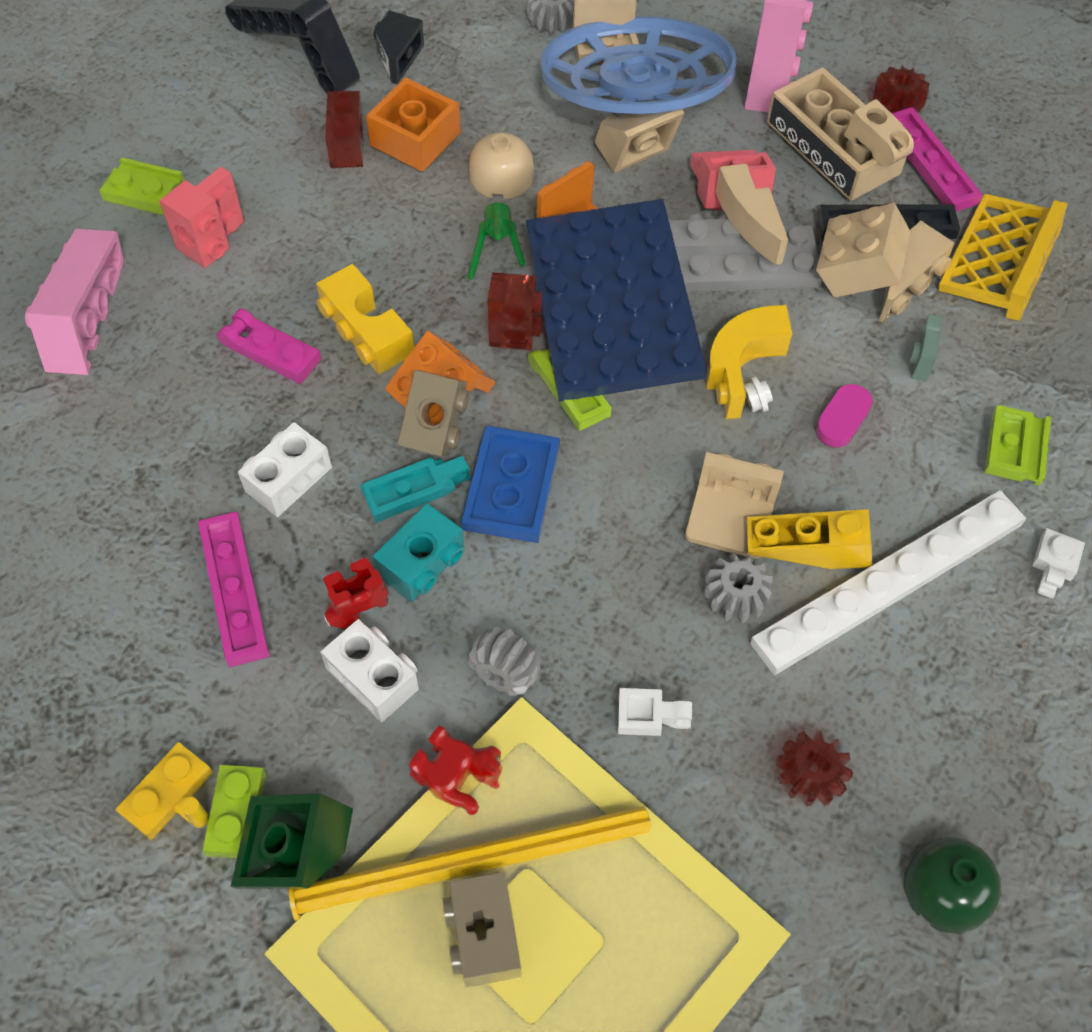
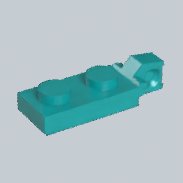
(413, 486)

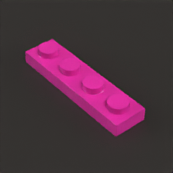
(937, 164)
(233, 589)

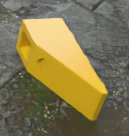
(813, 539)

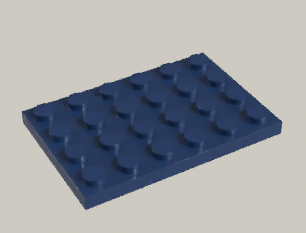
(614, 300)

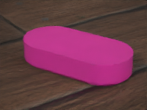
(844, 415)

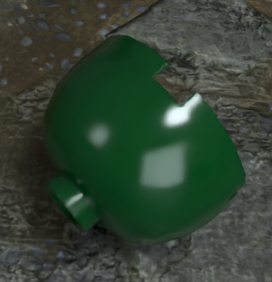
(952, 885)

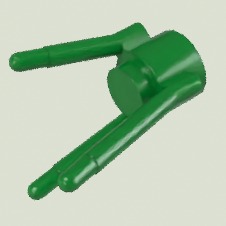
(497, 225)

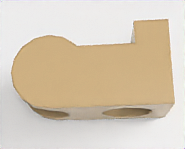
(880, 133)

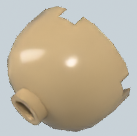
(501, 165)

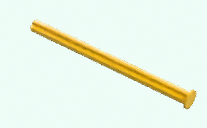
(469, 860)

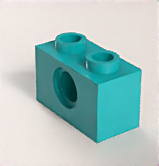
(424, 532)

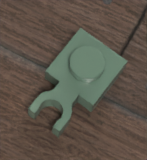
(925, 352)

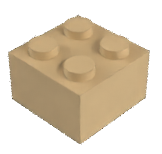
(864, 250)

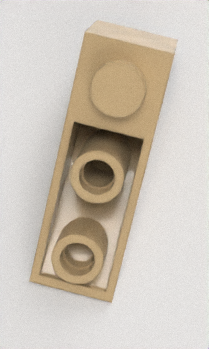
(925, 257)

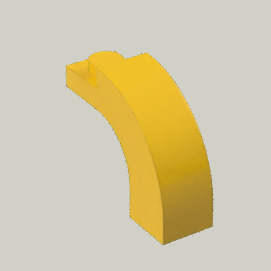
(747, 336)

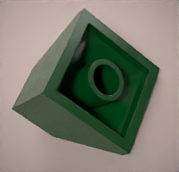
(290, 841)

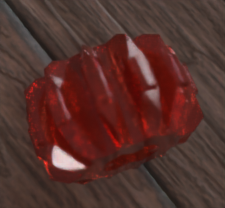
(901, 89)
(825, 781)

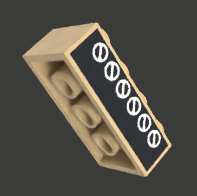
(814, 118)

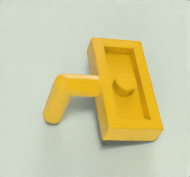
(167, 792)

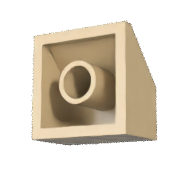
(636, 137)

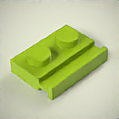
(140, 185)
(1017, 445)

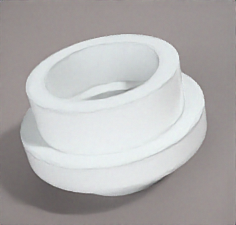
(757, 394)

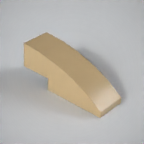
(752, 211)

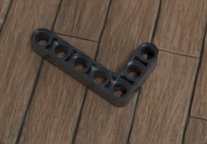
(312, 24)

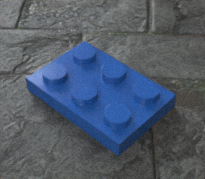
(511, 484)

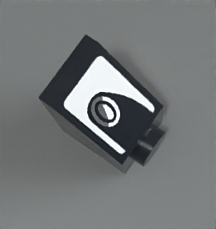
(398, 43)

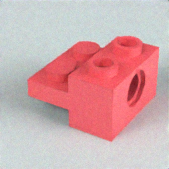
(707, 166)
(203, 216)

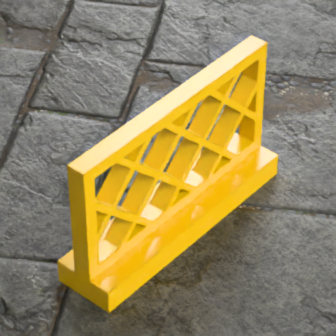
(1028, 267)

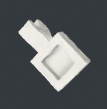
(1059, 560)
(645, 712)

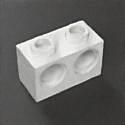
(290, 474)
(363, 674)

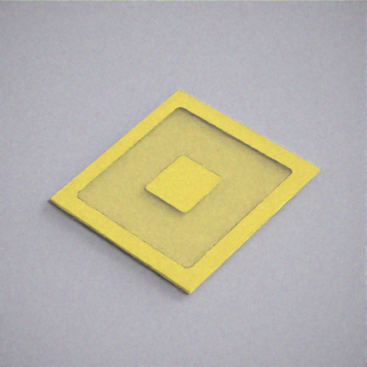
(604, 932)

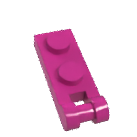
(269, 346)

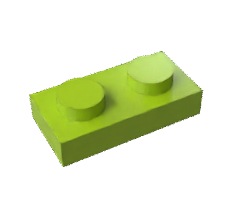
(230, 808)

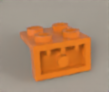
(568, 193)
(442, 358)

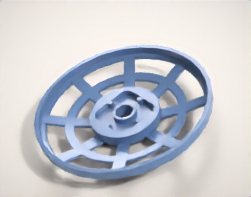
(639, 70)

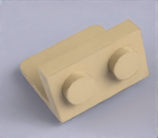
(605, 11)
(726, 497)

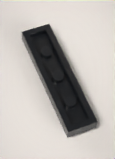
(937, 216)

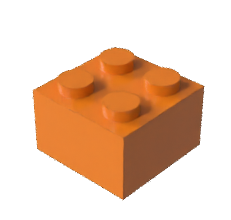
(413, 124)

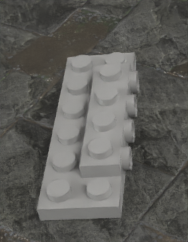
(720, 259)

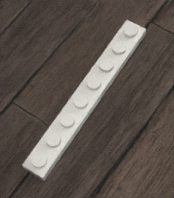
(886, 582)

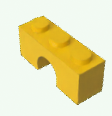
(377, 339)

